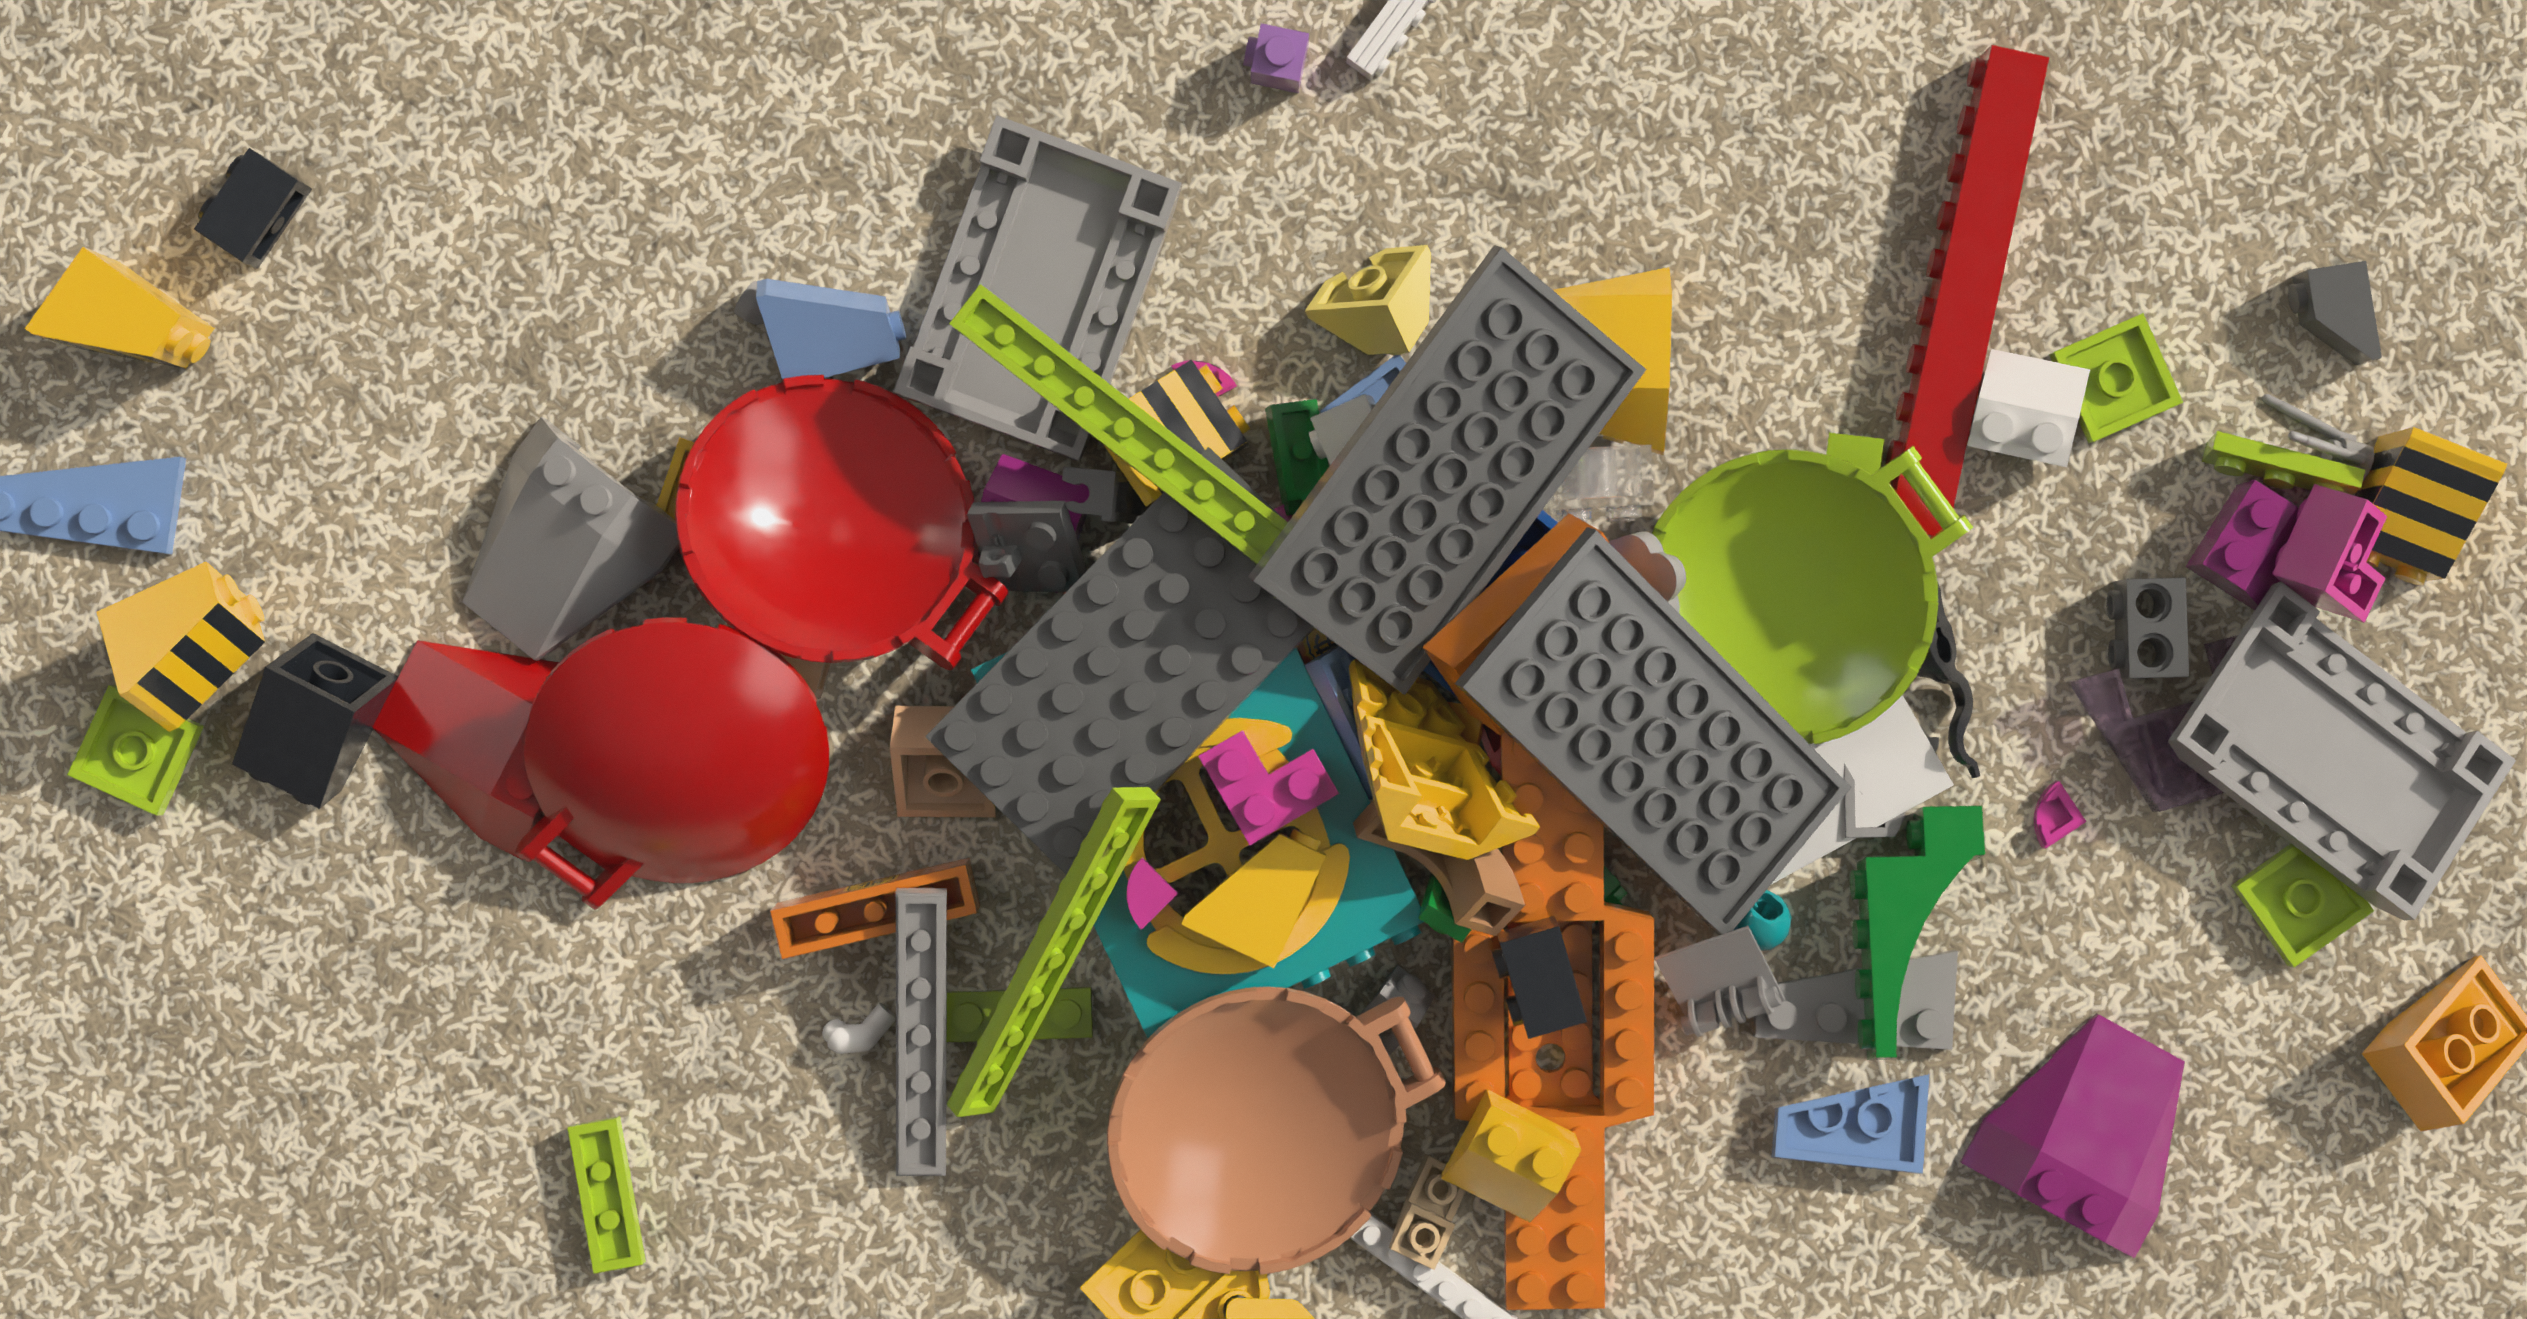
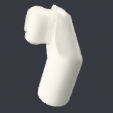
(858, 1037)

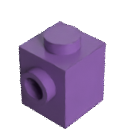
(1277, 57)

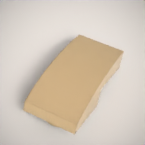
(1427, 1215)

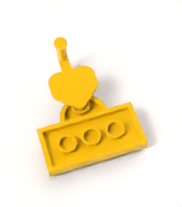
(1159, 1284)

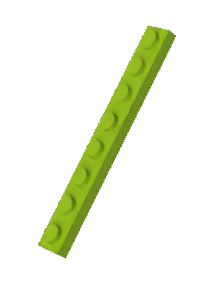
(1118, 423)
(1053, 949)

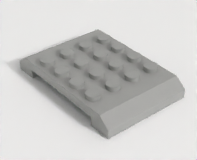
(1064, 246)
(2339, 756)

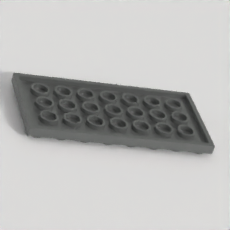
(1448, 469)
(1120, 677)
(1653, 732)

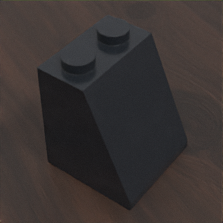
(312, 719)

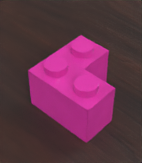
(2330, 553)
(1260, 799)

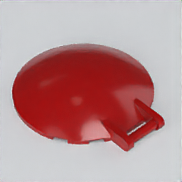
(831, 523)
(671, 756)

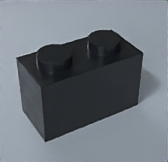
(251, 208)
(1540, 977)

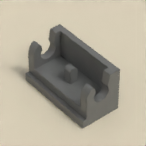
(1108, 495)

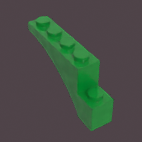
(1895, 903)

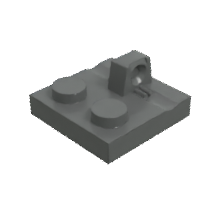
(1027, 545)

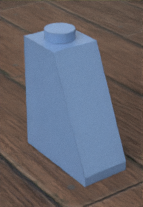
(827, 328)

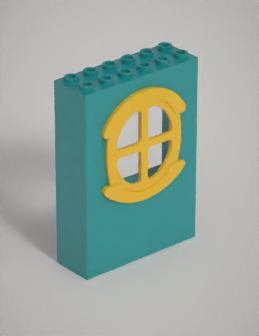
(1350, 908)

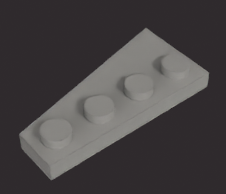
(1829, 1011)

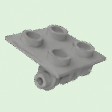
(1720, 981)

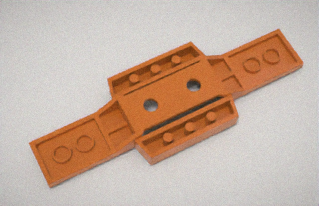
(1560, 872)

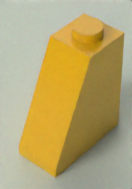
(1261, 898)

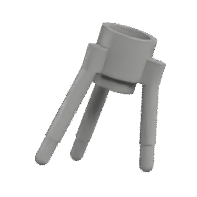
(2341, 447)

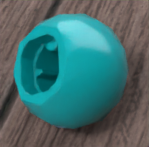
(1768, 921)

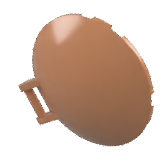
(1263, 1126)

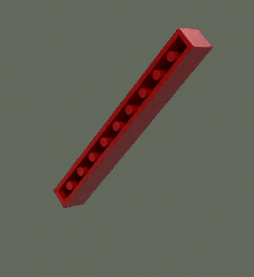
(1967, 270)

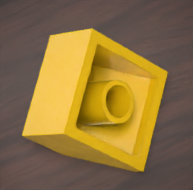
(1512, 1157)

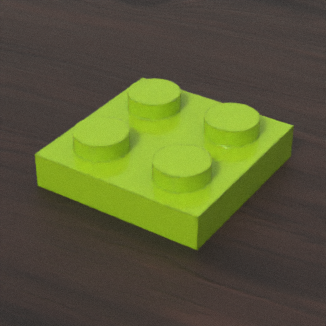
(2125, 377)
(133, 754)
(2299, 904)

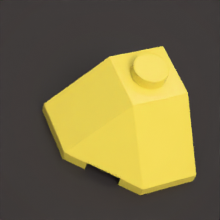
(1380, 305)

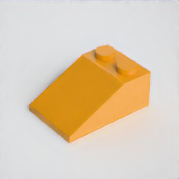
(2450, 1046)

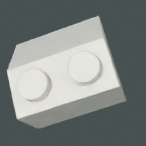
(2028, 408)

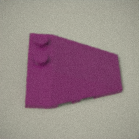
(2088, 1134)

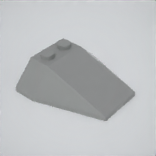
(563, 545)

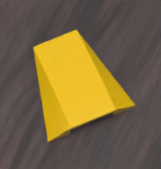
(1638, 318)
(1426, 775)

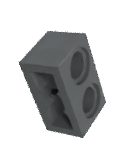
(2164, 628)

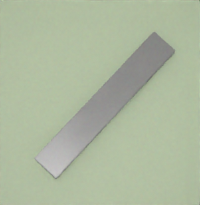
(921, 1031)

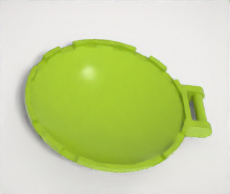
(1812, 580)

